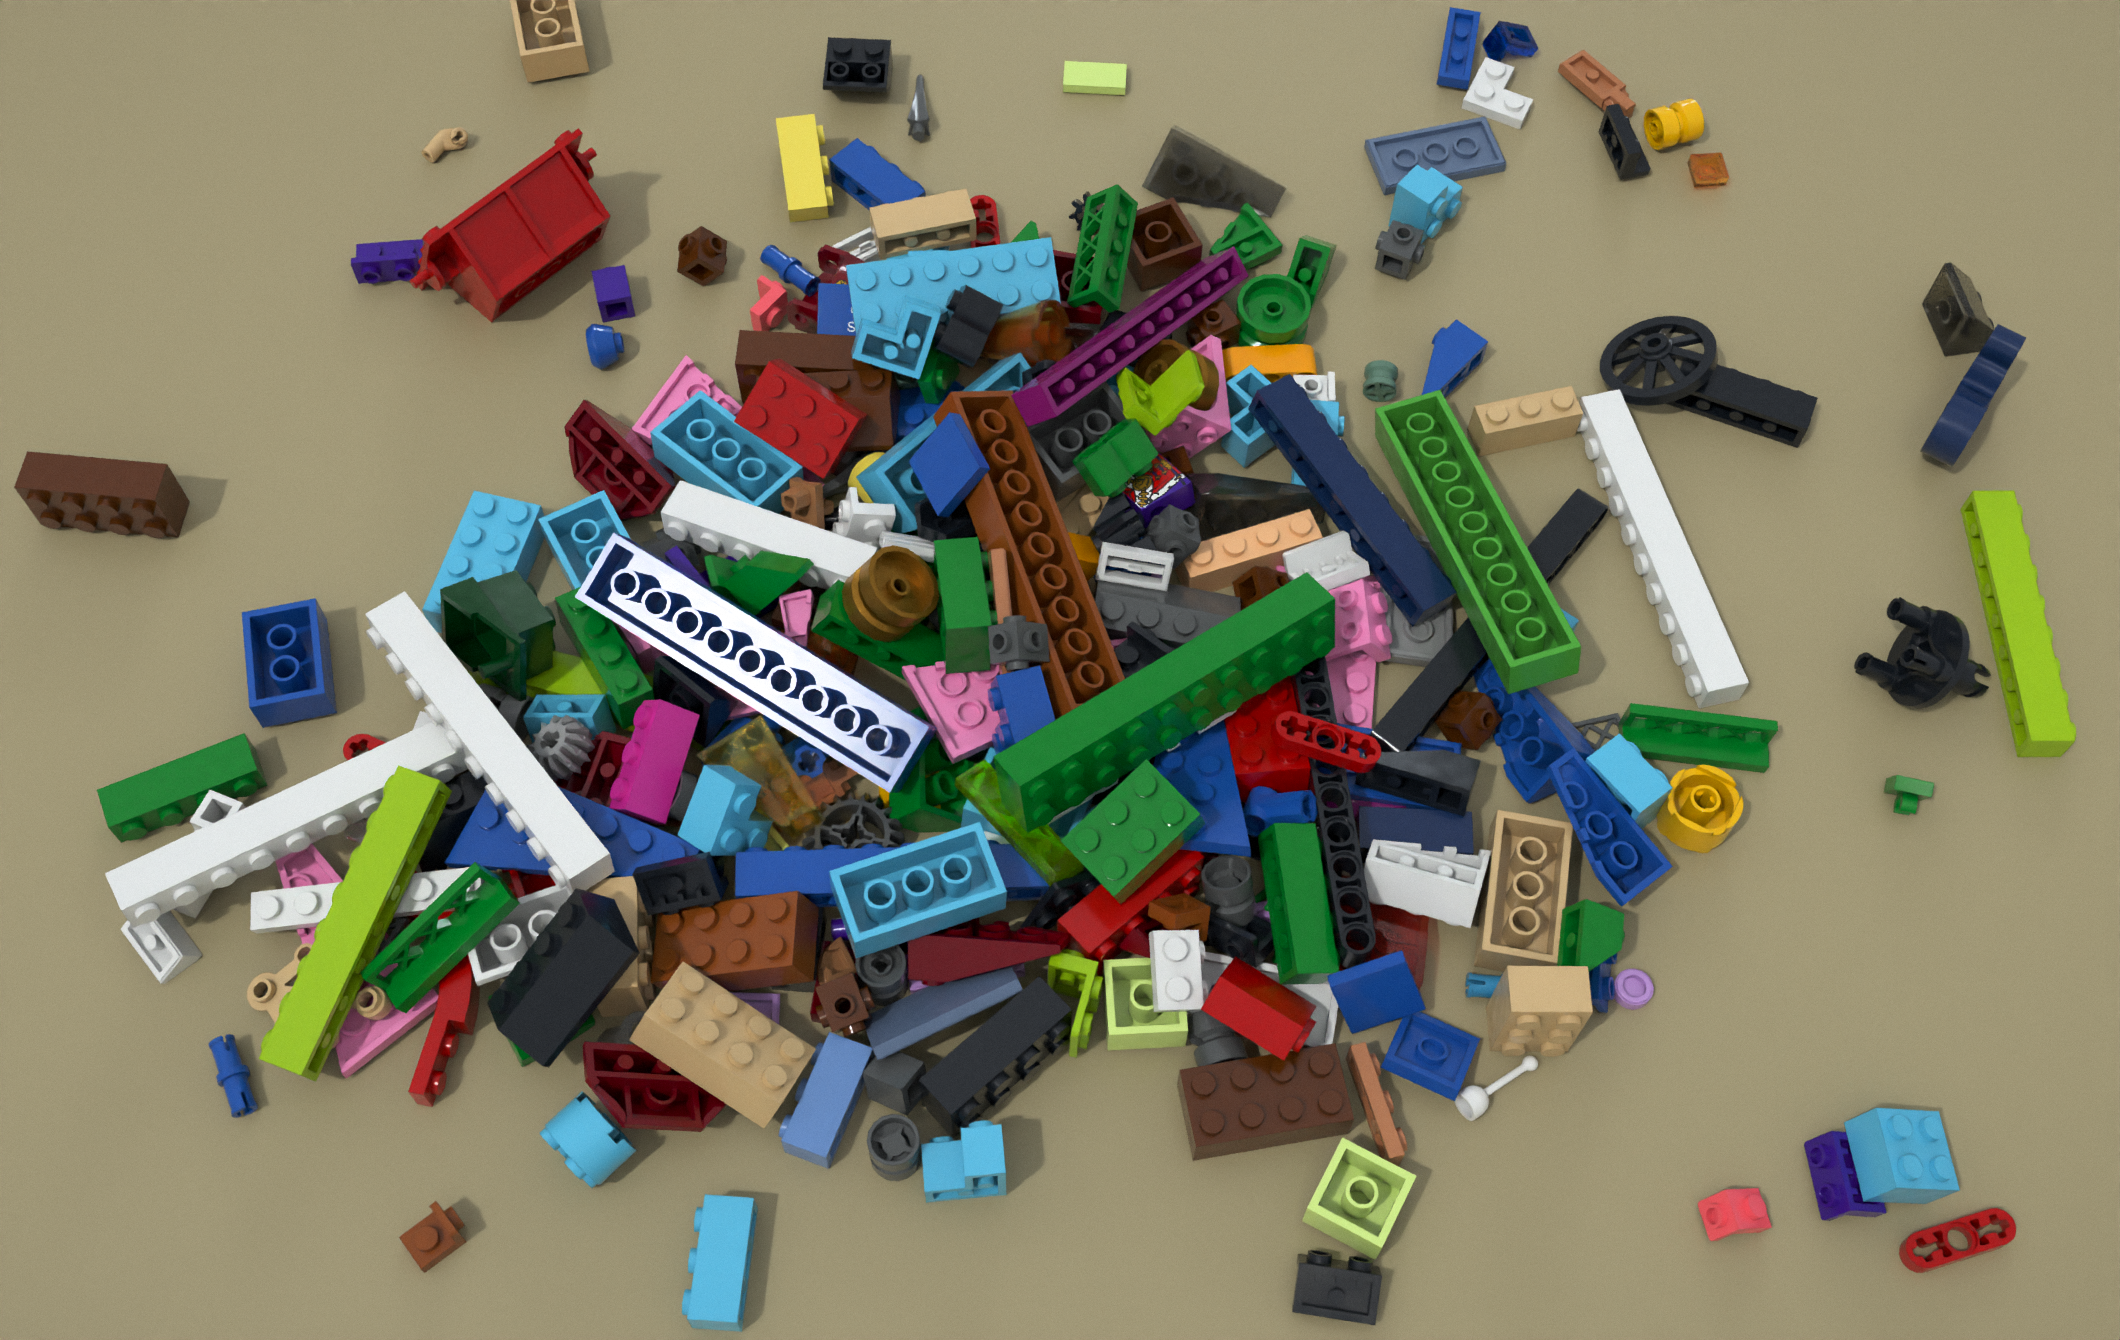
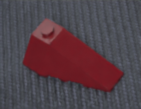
(977, 949)

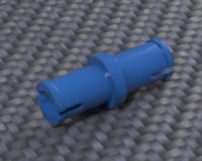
(790, 270)
(233, 1076)

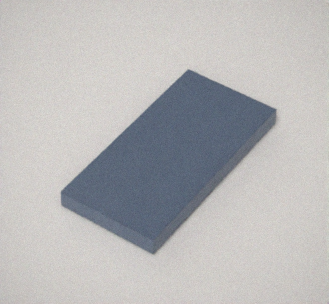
(1454, 149)
(937, 1009)

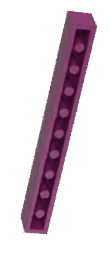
(1128, 337)

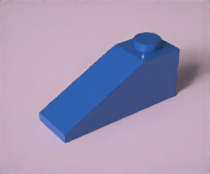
(1453, 358)

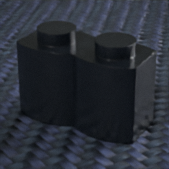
(966, 325)

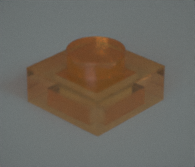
(1708, 170)

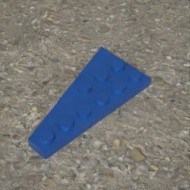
(1207, 780)
(496, 845)

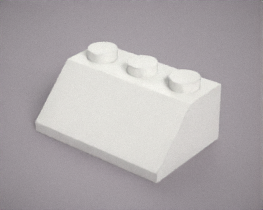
(515, 934)

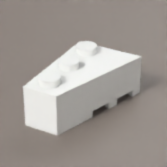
(1426, 881)

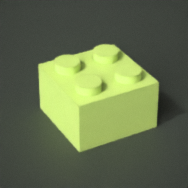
(1130, 1009)
(1359, 1198)

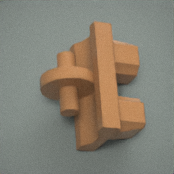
(806, 502)

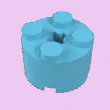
(587, 1140)

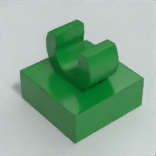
(1908, 792)

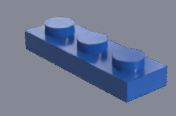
(1458, 48)

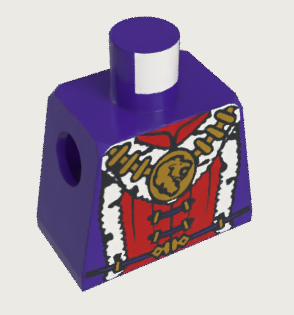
(1157, 489)

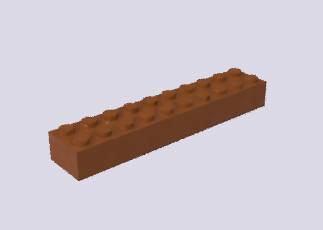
(1046, 582)

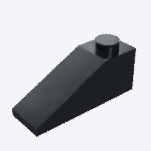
(1425, 777)

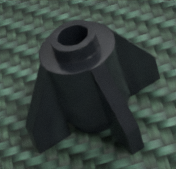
(1120, 527)

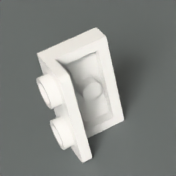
(863, 520)
(1327, 561)
(1177, 971)

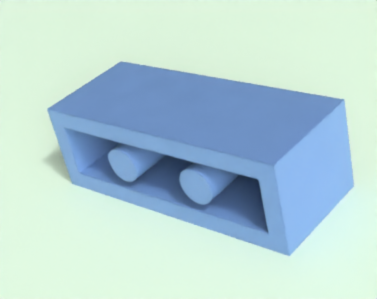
(826, 1100)

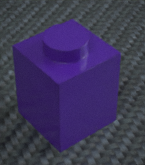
(613, 293)

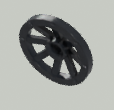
(1658, 354)

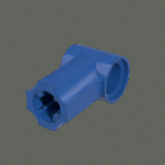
(805, 757)
(1269, 807)

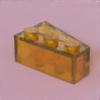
(761, 757)

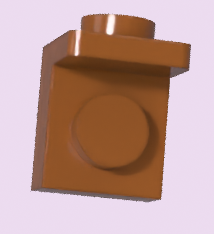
(1181, 913)
(434, 1237)

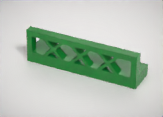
(1110, 248)
(1696, 737)
(446, 939)

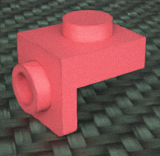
(771, 307)
(1734, 1213)

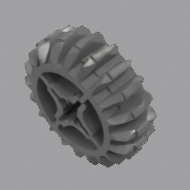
(857, 813)

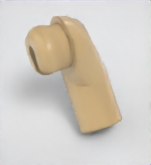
(443, 141)

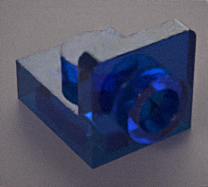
(1510, 39)

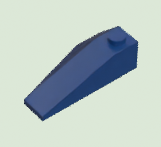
(1529, 734)
(1611, 839)

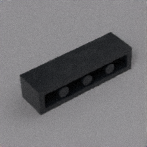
(1750, 404)

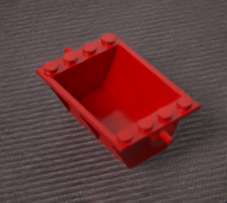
(518, 232)

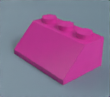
(653, 761)

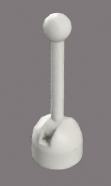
(1474, 1101)

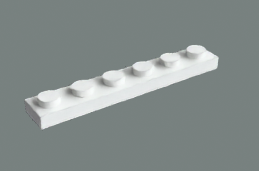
(310, 904)

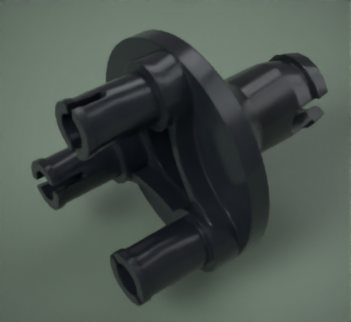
(1925, 658)

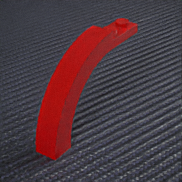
(454, 1014)

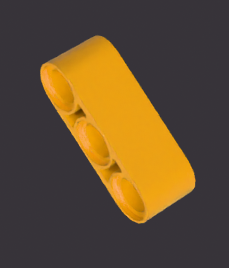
(1270, 360)

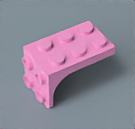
(1195, 427)

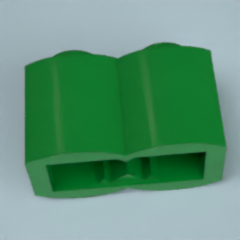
(1115, 458)

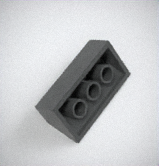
(1171, 614)

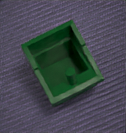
(499, 630)

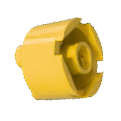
(1700, 808)

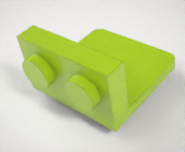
(1160, 403)
(1078, 978)

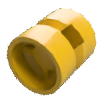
(1673, 125)

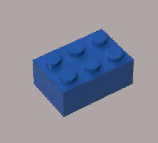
(288, 663)

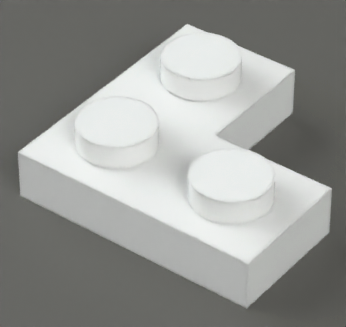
(1491, 99)

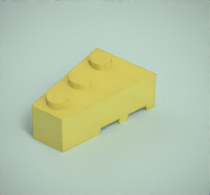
(804, 167)

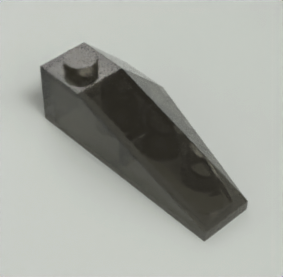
(1209, 177)
(1236, 502)

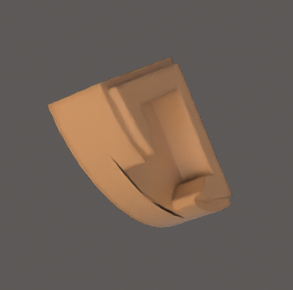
(834, 962)

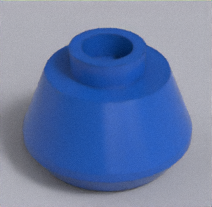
(603, 345)

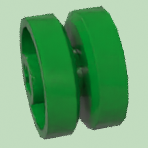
(1272, 311)

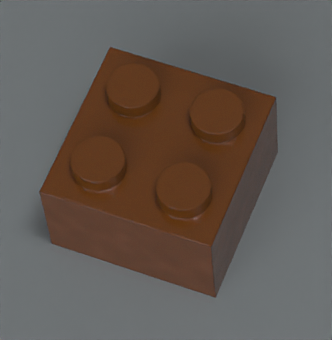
(1162, 245)

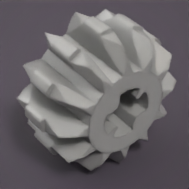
(562, 746)

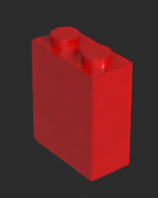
(1260, 1009)

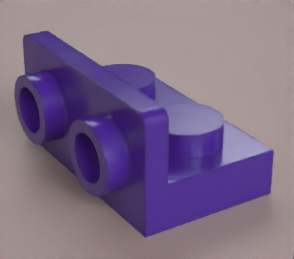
(387, 261)
(1836, 1178)

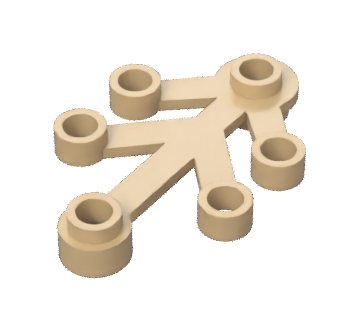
(279, 987)

